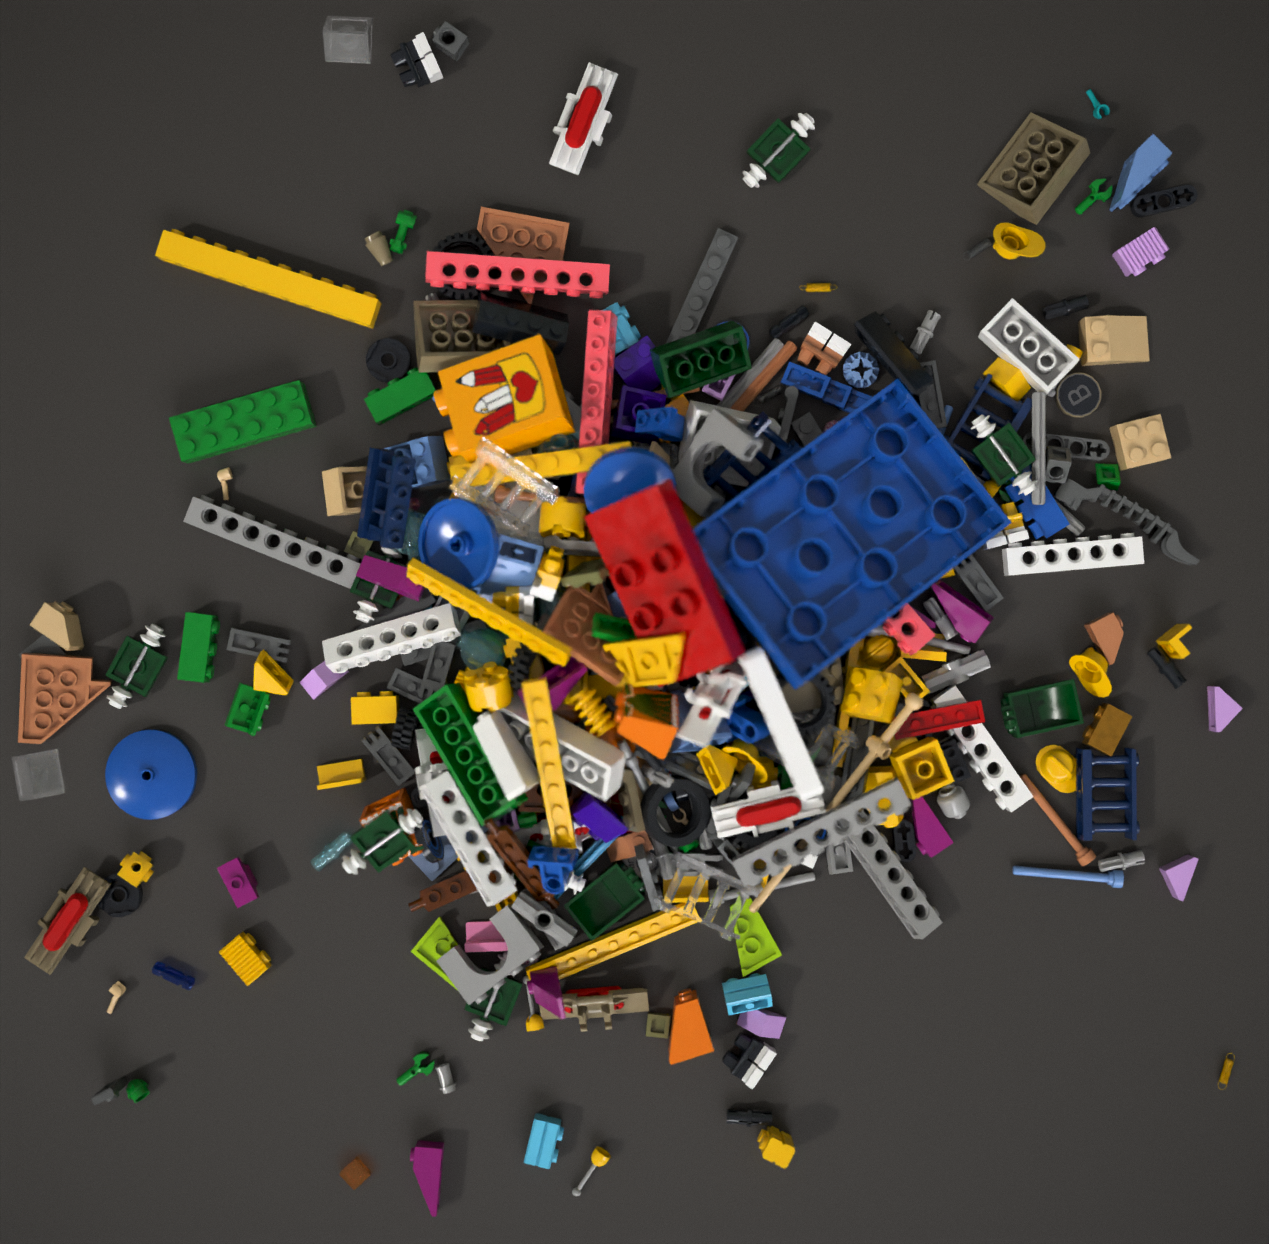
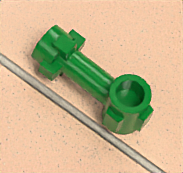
(405, 220)
(526, 819)

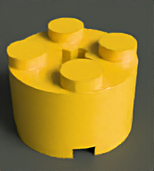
(562, 519)
(488, 687)

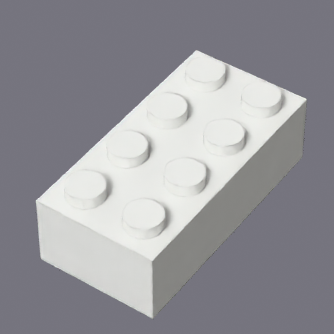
(1028, 346)

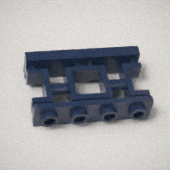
(386, 498)

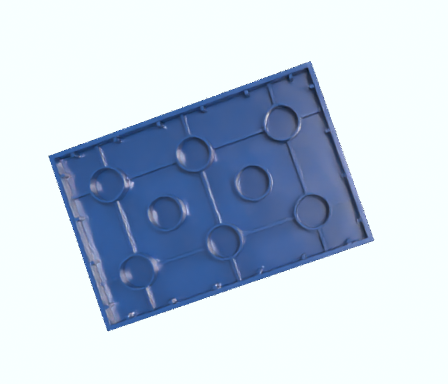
(846, 533)

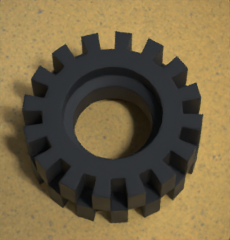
(404, 728)

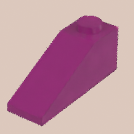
(390, 577)
(965, 615)
(560, 681)
(927, 829)
(547, 990)
(428, 1171)

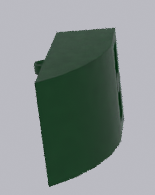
(1041, 708)
(606, 899)

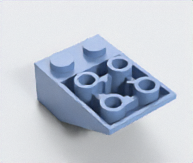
(1140, 170)
(430, 460)
(515, 566)

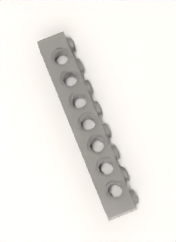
(198, 516)
(745, 861)
(928, 917)

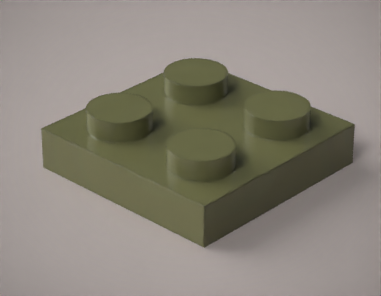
(589, 571)

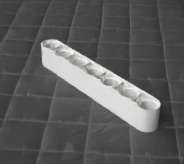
(780, 724)

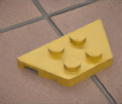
(648, 659)

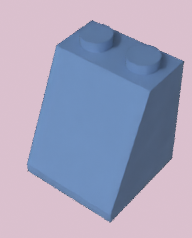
(678, 744)

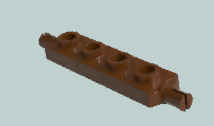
(516, 857)
(449, 890)

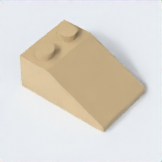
(1113, 340)

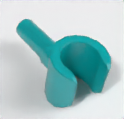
(1097, 105)

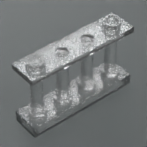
(506, 466)
(826, 776)
(724, 882)

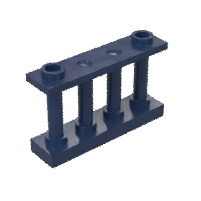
(1019, 407)
(758, 425)
(1085, 803)

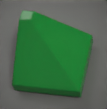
(1108, 475)

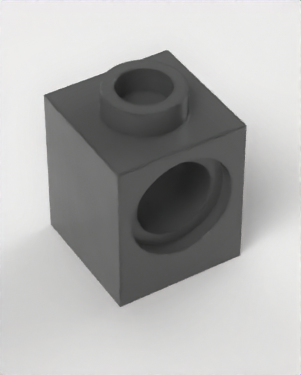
(454, 49)
(1057, 464)

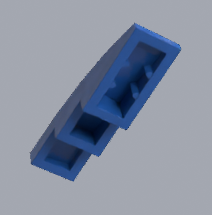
(823, 388)

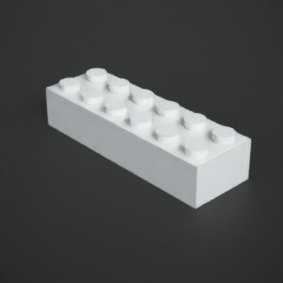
(584, 757)

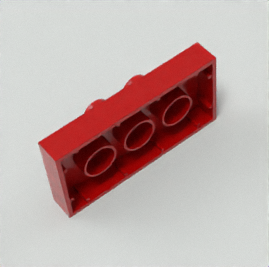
(665, 577)

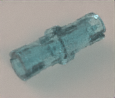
(331, 851)

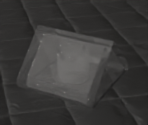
(348, 39)
(38, 775)

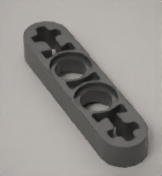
(1066, 441)

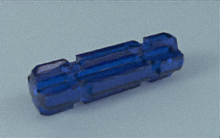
(173, 975)

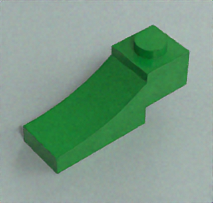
(612, 628)

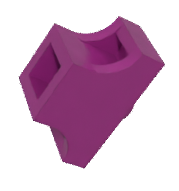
(239, 881)

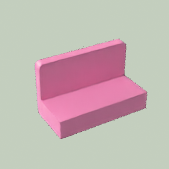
(483, 937)

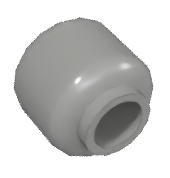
(953, 801)

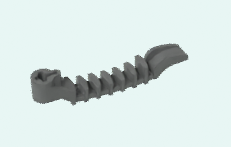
(1072, 494)

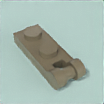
(630, 802)

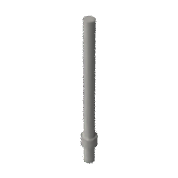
(632, 762)

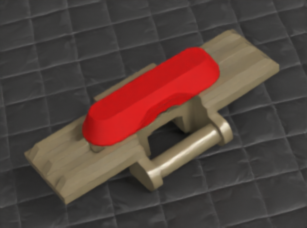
(70, 922)
(600, 1003)

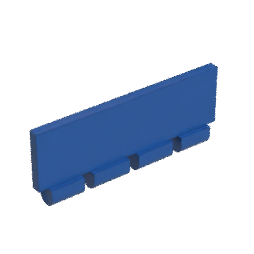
(1047, 517)

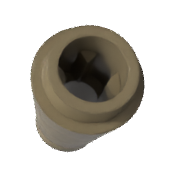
(379, 248)

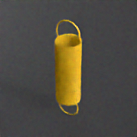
(818, 287)
(1226, 1070)

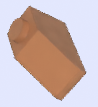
(1106, 635)
(624, 845)

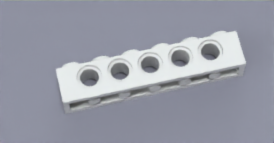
(1131, 554)
(336, 648)
(1018, 792)
(456, 833)

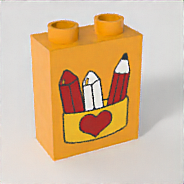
(505, 397)

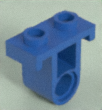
(661, 423)
(746, 722)
(554, 866)

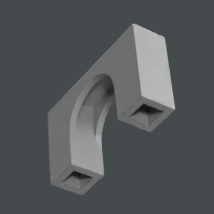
(716, 431)
(474, 982)

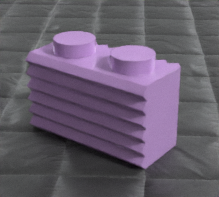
(1140, 252)

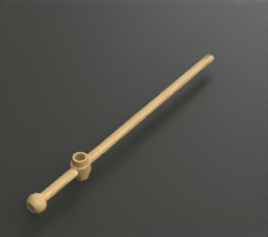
(877, 748)

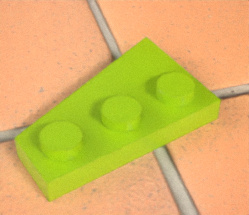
(756, 943)
(434, 945)

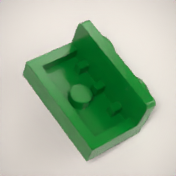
(247, 709)

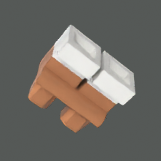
(829, 356)

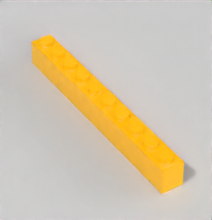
(267, 278)

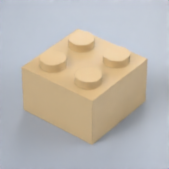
(1140, 442)

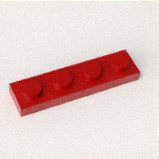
(941, 719)

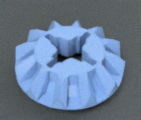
(853, 377)

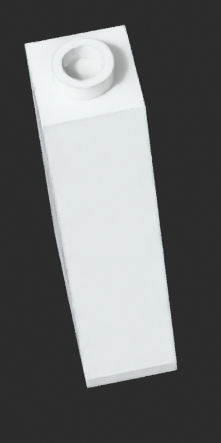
(506, 755)

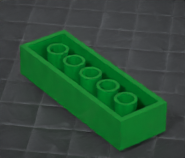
(242, 422)
(449, 726)

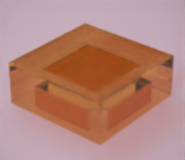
(355, 1173)

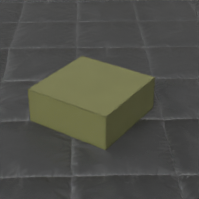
(358, 546)
(657, 1025)

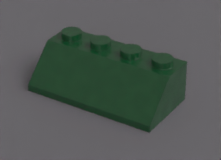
(701, 358)

